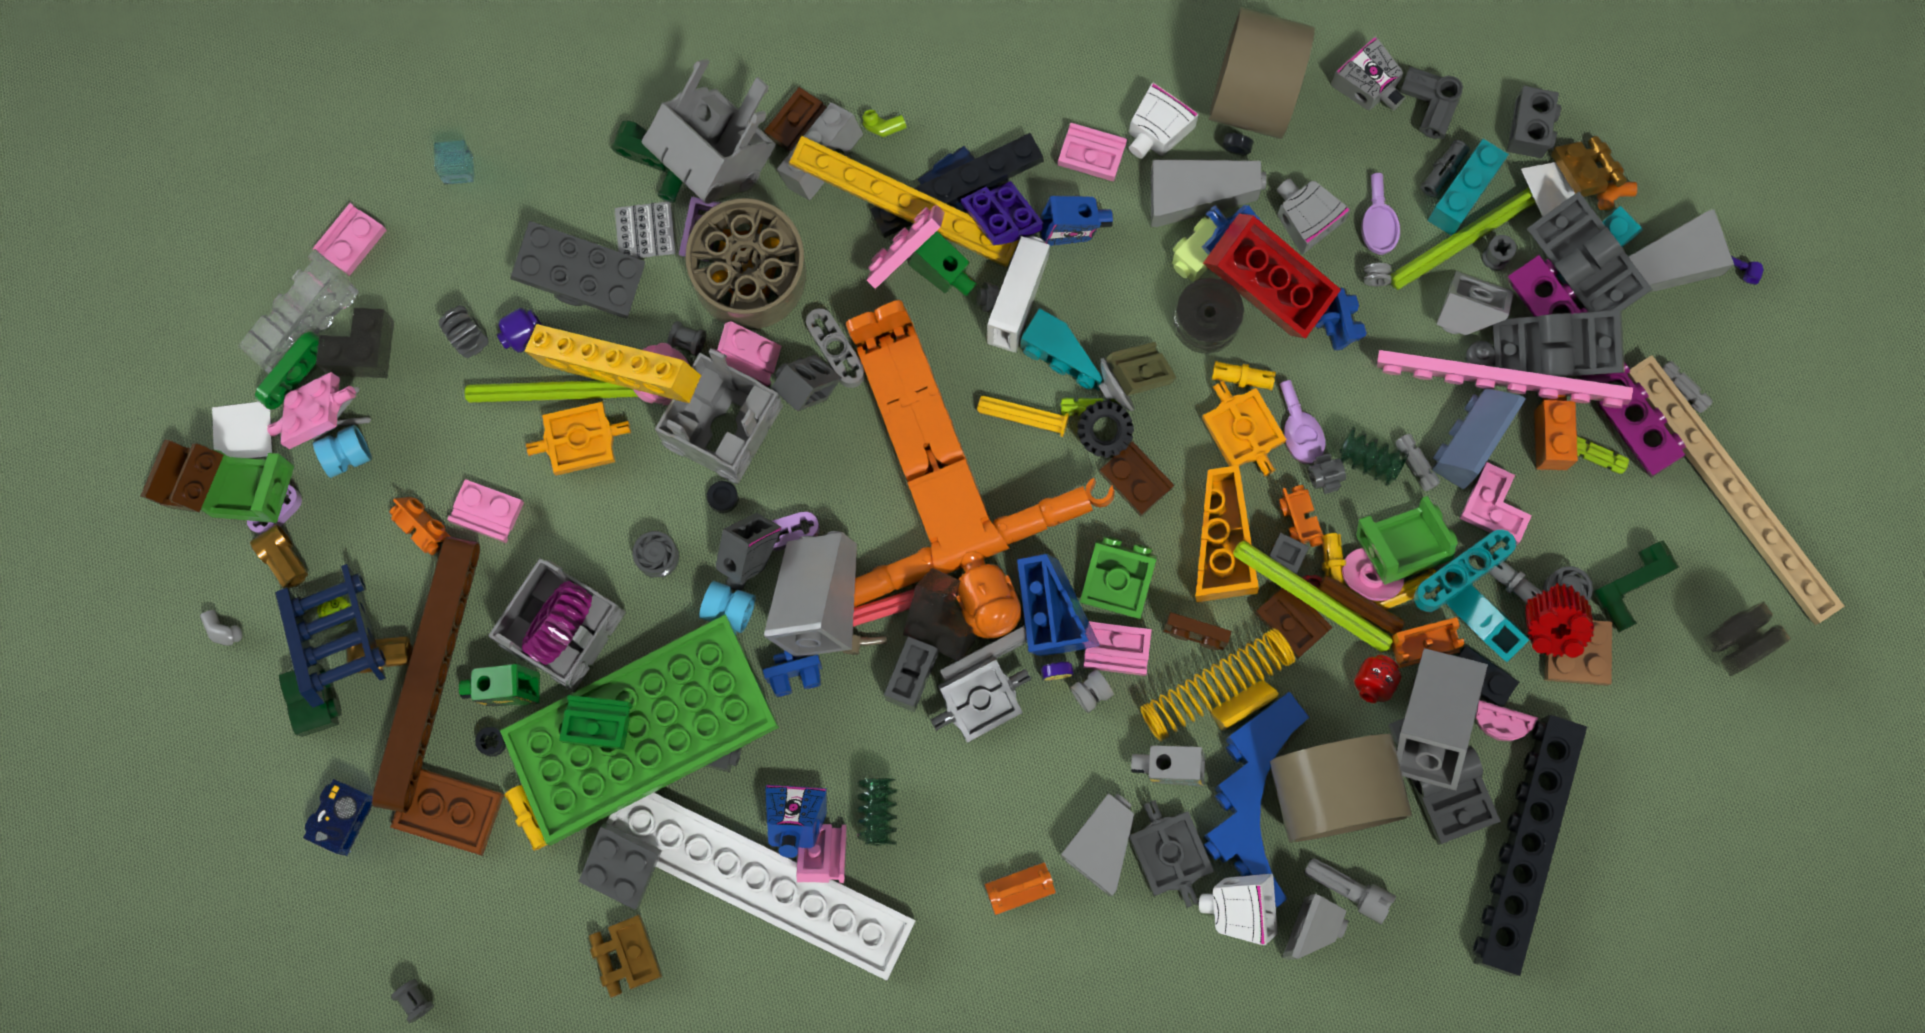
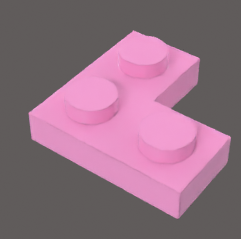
(1486, 505)

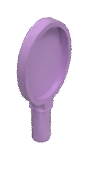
(1380, 223)
(1301, 430)

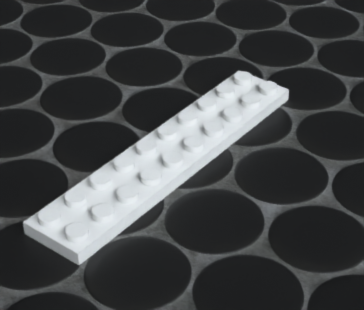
(767, 884)

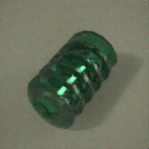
(1372, 457)
(876, 811)

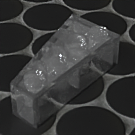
(306, 307)

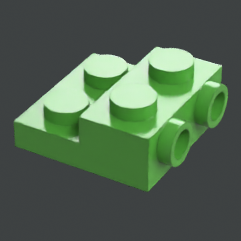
(1119, 577)

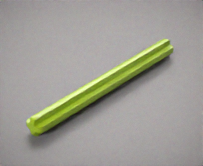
(1462, 239)
(545, 391)
(1312, 596)

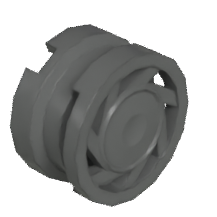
(655, 554)
(1569, 576)

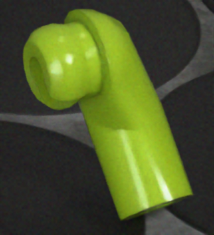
(880, 126)

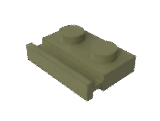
(1141, 368)

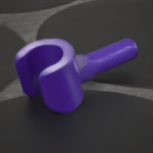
(1753, 270)

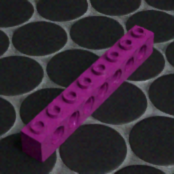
(1651, 458)

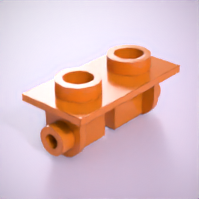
(1296, 506)
(410, 514)
(1020, 888)

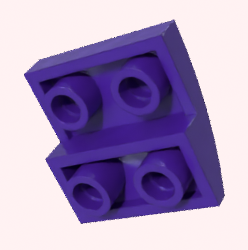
(1002, 214)

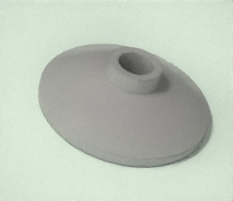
(1111, 387)

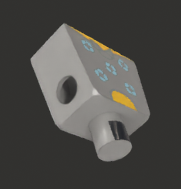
(1185, 769)

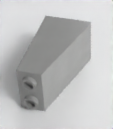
(814, 596)
(1440, 718)

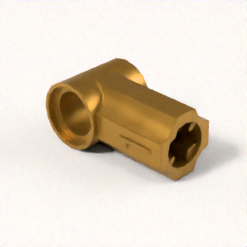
(276, 550)
(396, 651)

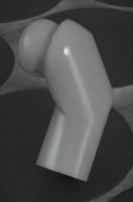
(220, 633)

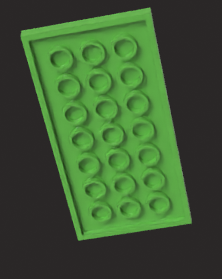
(686, 712)

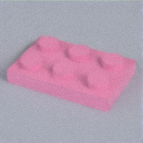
(904, 245)

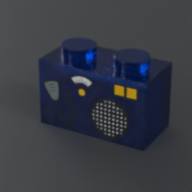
(338, 817)

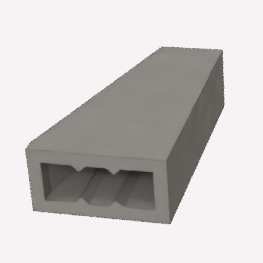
(1194, 186)
(1685, 255)

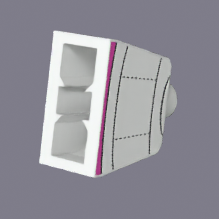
(1160, 122)
(1243, 907)

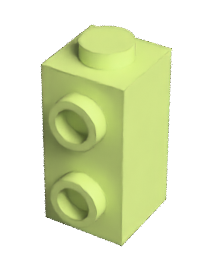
(1189, 254)

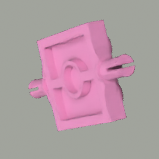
(310, 410)

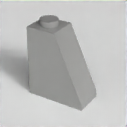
(1102, 844)

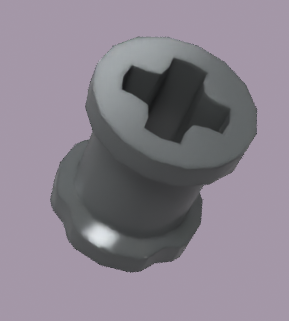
(1503, 245)
(686, 338)
(422, 1005)

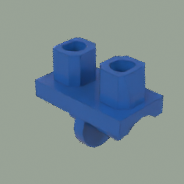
(1339, 322)
(779, 675)

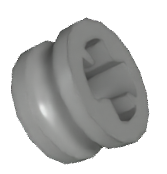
(1377, 274)

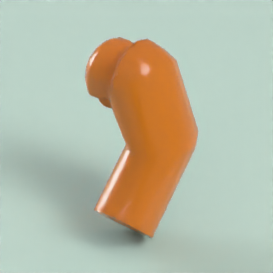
(1607, 198)

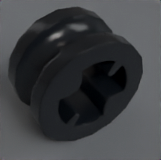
(491, 751)

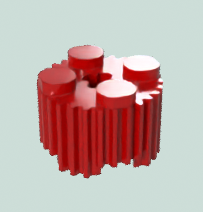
(1559, 622)

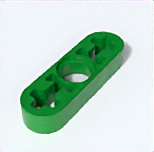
(277, 383)

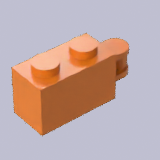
(1555, 434)

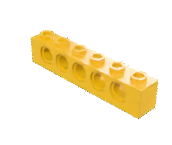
(613, 363)

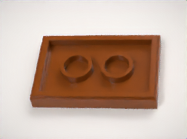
(450, 812)

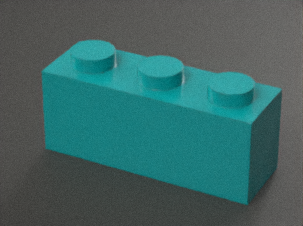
(1467, 187)

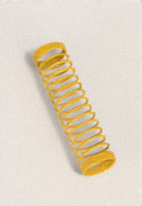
(1280, 648)

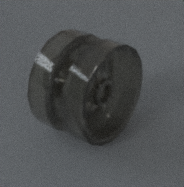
(1211, 298)
(1747, 639)

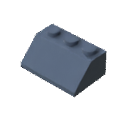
(1476, 435)

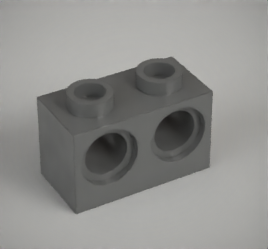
(1528, 120)
(805, 382)
(911, 674)

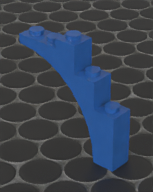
(1242, 792)

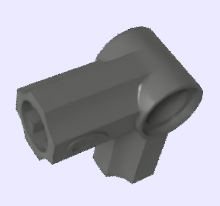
(1441, 108)

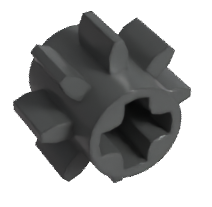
(1327, 473)

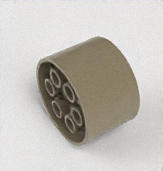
(1262, 73)
(751, 310)
(1340, 787)

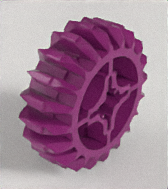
(557, 622)

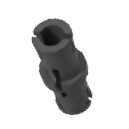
(1435, 182)

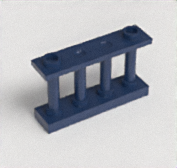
(300, 632)

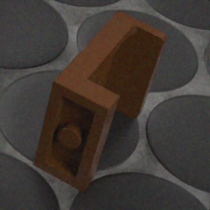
(182, 476)

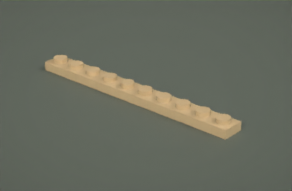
(1737, 494)

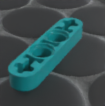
(1463, 568)

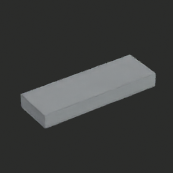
(994, 649)

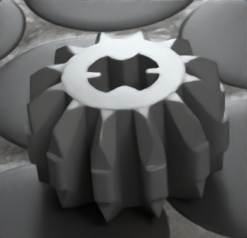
(463, 331)

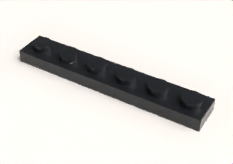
(970, 177)

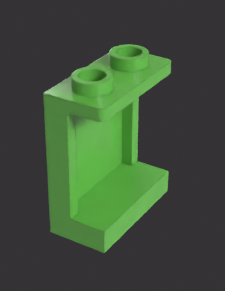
(249, 488)
(1407, 542)

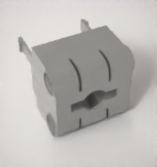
(711, 140)
(687, 426)
(588, 640)

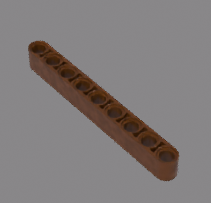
(426, 675)

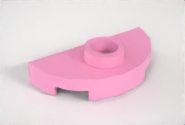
(1503, 723)

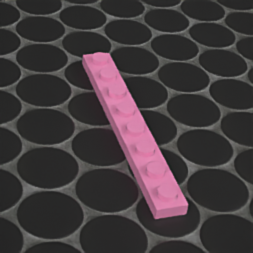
(1515, 381)

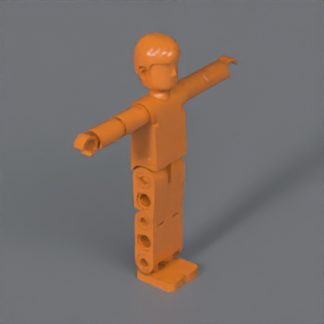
(949, 496)

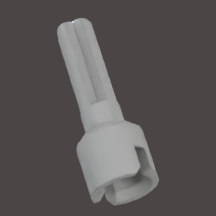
(1370, 900)

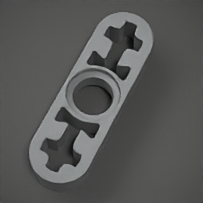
(817, 334)

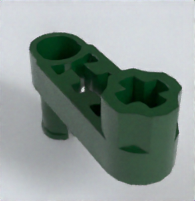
(629, 145)
(1657, 562)

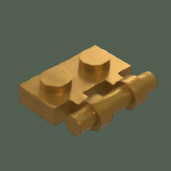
(1581, 170)
(634, 953)

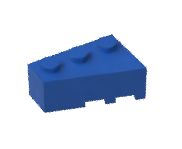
(1051, 609)

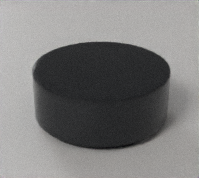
(1237, 143)
(722, 497)

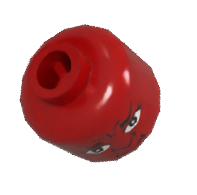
(1377, 679)

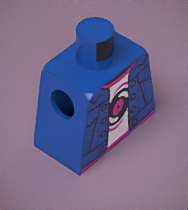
(1072, 219)
(794, 817)

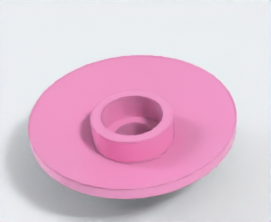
(1364, 579)

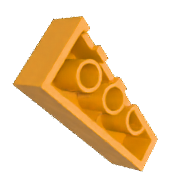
(1223, 527)

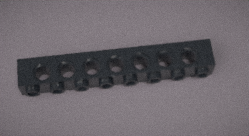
(1568, 739)

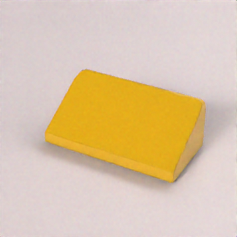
(1244, 704)

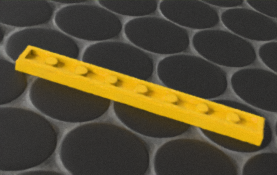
(894, 197)

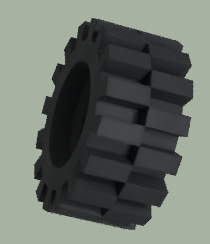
(1118, 442)

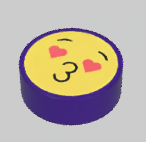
(1057, 671)

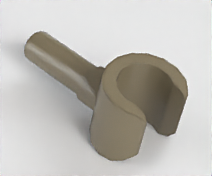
(857, 641)

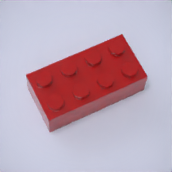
(1272, 275)

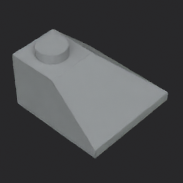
(1473, 305)
(1315, 927)

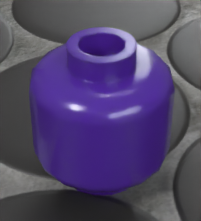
(517, 329)

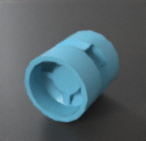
(344, 450)
(721, 601)

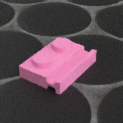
(1092, 152)
(350, 239)
(749, 352)
(485, 511)
(1120, 649)
(825, 859)

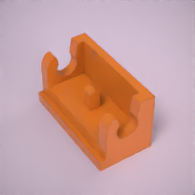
(1438, 636)

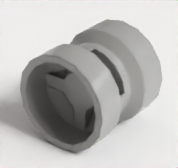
(1092, 691)

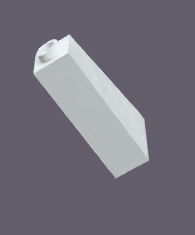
(1017, 293)

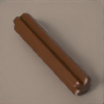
(1361, 605)

